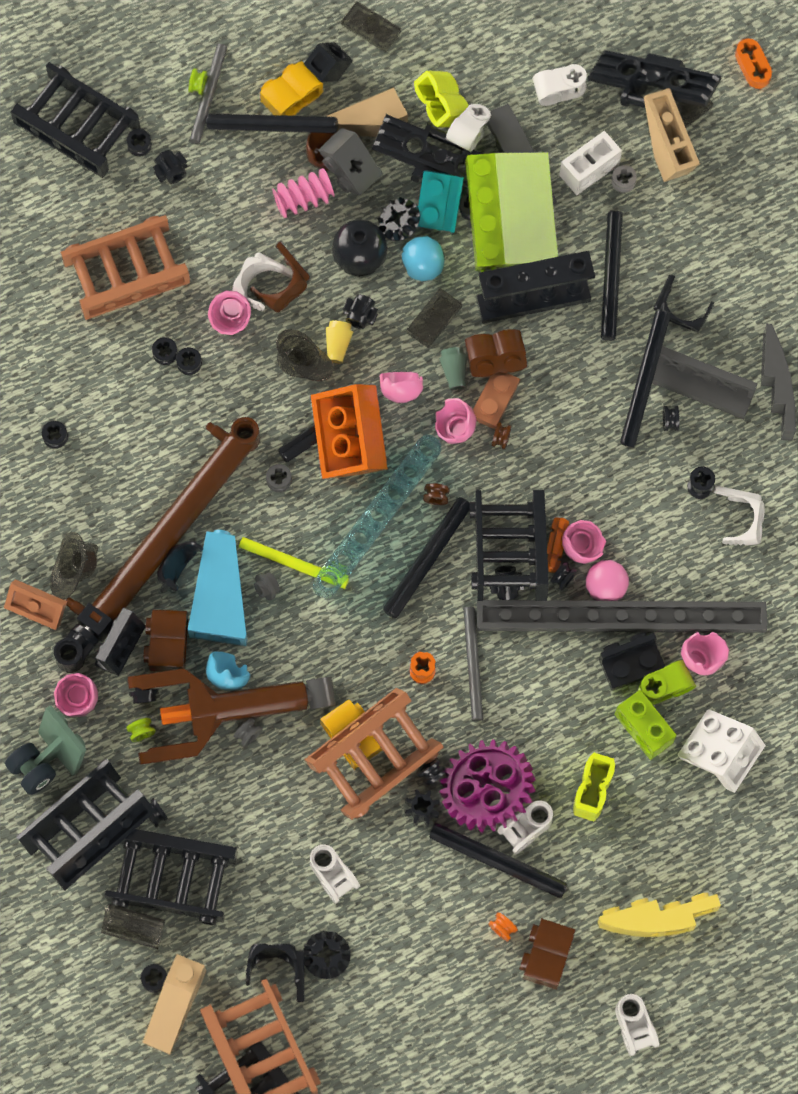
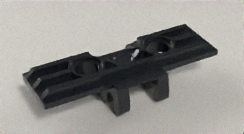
(654, 72)
(393, 141)

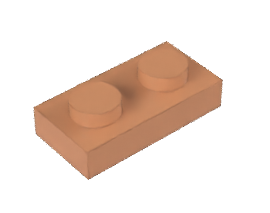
(495, 398)
(35, 604)

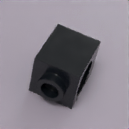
(328, 62)

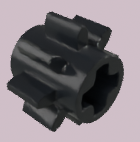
(170, 166)
(360, 311)
(506, 593)
(417, 814)

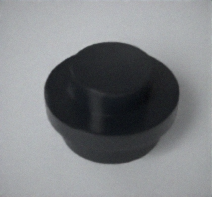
(144, 696)

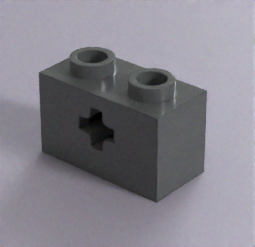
(350, 162)

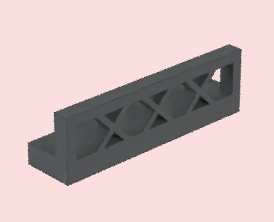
(723, 392)

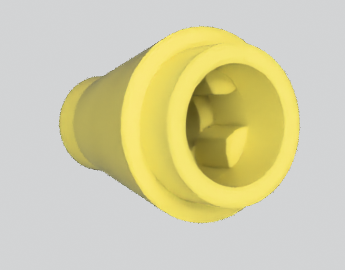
(337, 339)

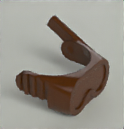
(297, 286)

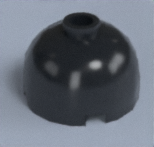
(359, 247)

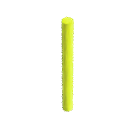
(284, 559)

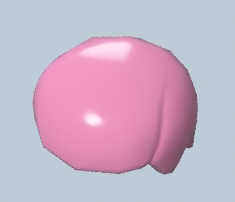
(229, 312)
(401, 386)
(455, 421)
(583, 542)
(607, 581)
(704, 653)
(76, 695)

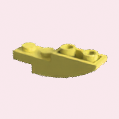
(647, 920)

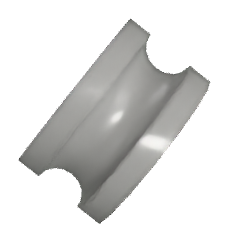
(629, 172)

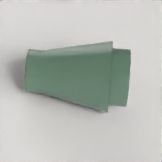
(454, 367)

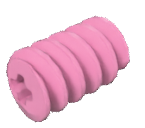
(303, 192)

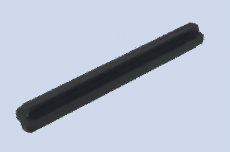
(272, 123)
(611, 275)
(645, 378)
(427, 557)
(498, 860)

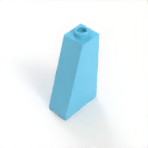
(218, 600)

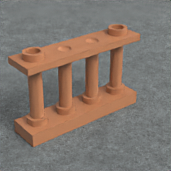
(123, 293)
(349, 740)
(230, 1048)

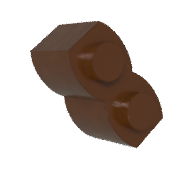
(495, 353)
(167, 640)
(548, 954)

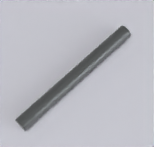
(208, 94)
(473, 663)

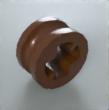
(501, 435)
(436, 494)

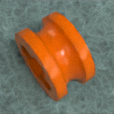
(503, 926)

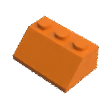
(349, 431)

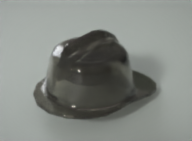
(301, 357)
(73, 564)

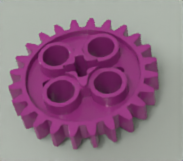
(497, 763)

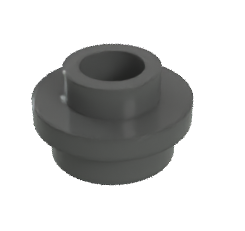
(266, 585)

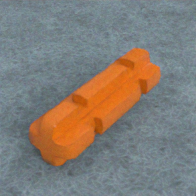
(554, 544)

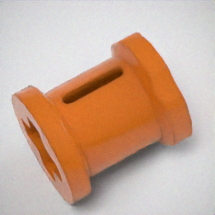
(423, 659)

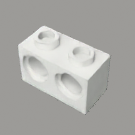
(590, 163)

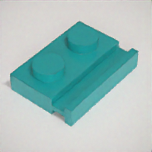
(439, 201)

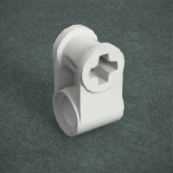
(558, 84)
(468, 127)
(526, 827)
(333, 874)
(636, 1026)

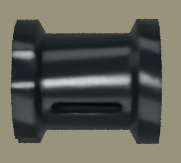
(706, 476)

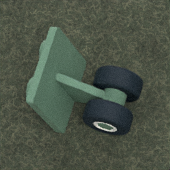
(61, 744)

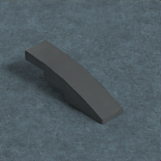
(509, 133)
(777, 374)

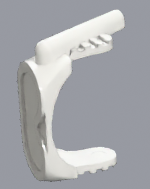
(254, 266)
(754, 534)

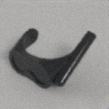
(661, 303)
(175, 563)
(286, 952)

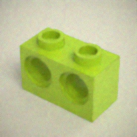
(645, 724)

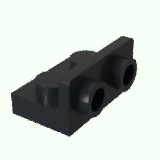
(120, 642)
(630, 661)

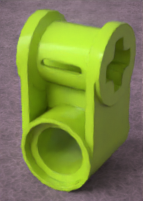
(670, 681)

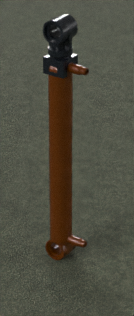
(97, 618)

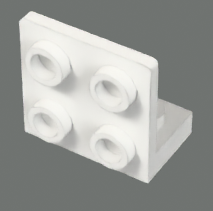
(723, 748)

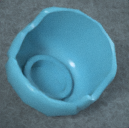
(423, 258)
(224, 672)

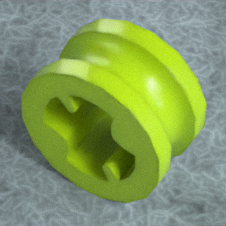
(197, 81)
(141, 729)

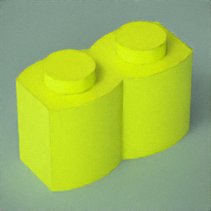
(441, 97)
(592, 791)

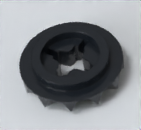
(408, 223)
(338, 962)

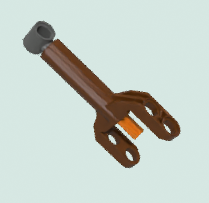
(210, 709)

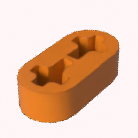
(758, 61)

